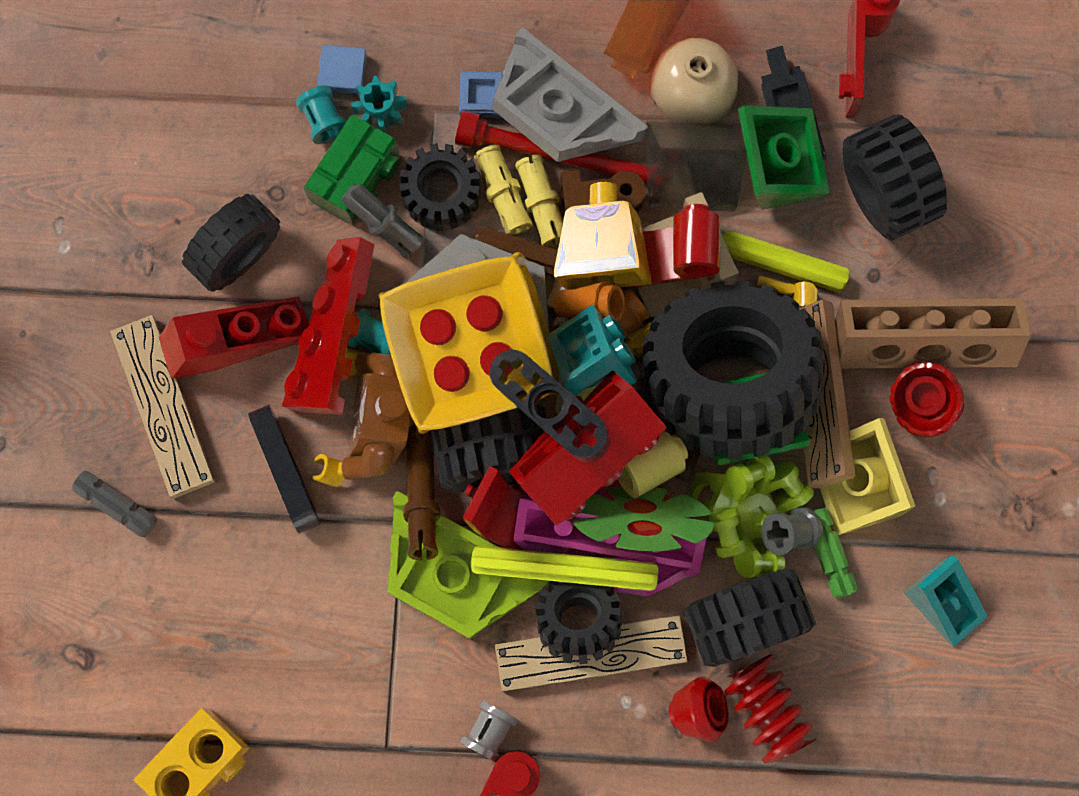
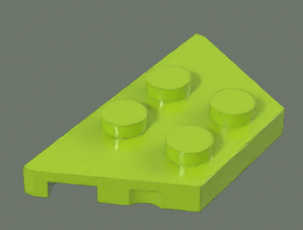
(446, 585)

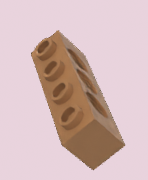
(931, 330)

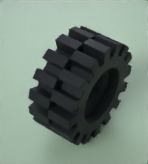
(434, 162)
(581, 641)

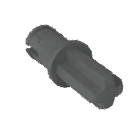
(382, 220)

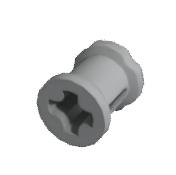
(489, 731)

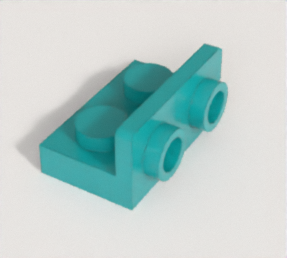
(590, 349)

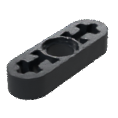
(532, 373)
(284, 469)

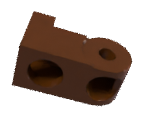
(576, 193)

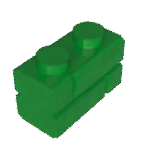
(355, 157)

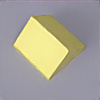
(879, 484)

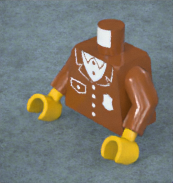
(378, 422)

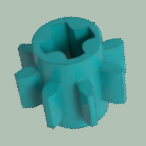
(376, 92)

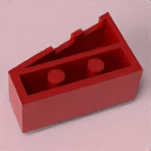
(564, 483)

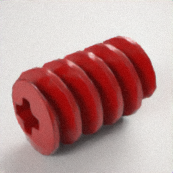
(769, 710)

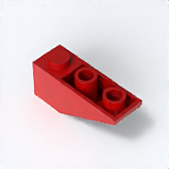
(230, 335)

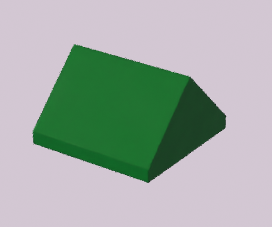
(783, 154)

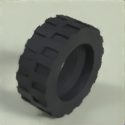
(230, 242)

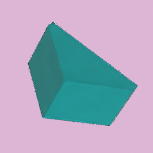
(948, 600)

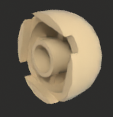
(694, 81)

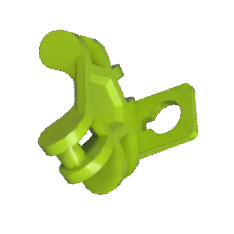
(743, 503)

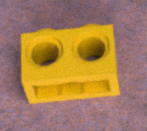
(185, 755)

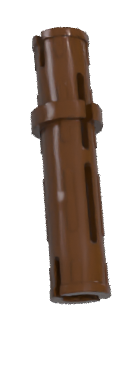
(421, 509)

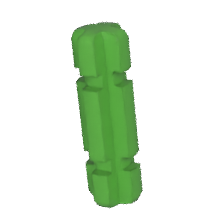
(833, 558)

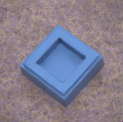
(342, 68)
(478, 91)

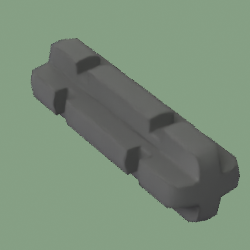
(114, 504)

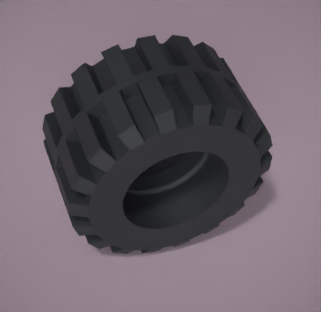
(894, 176)
(494, 441)
(749, 617)

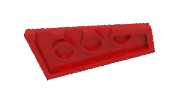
(323, 345)

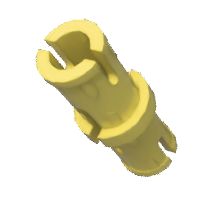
(503, 190)
(541, 199)

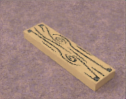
(162, 408)
(640, 647)

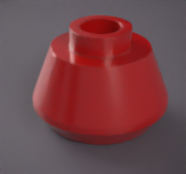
(700, 710)

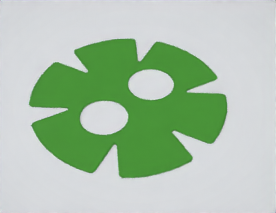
(669, 514)

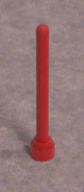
(476, 131)

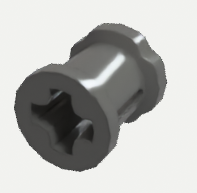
(785, 532)

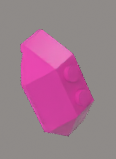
(538, 533)

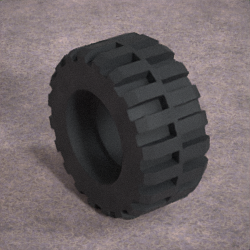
(741, 323)

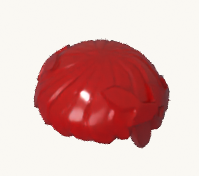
(927, 399)

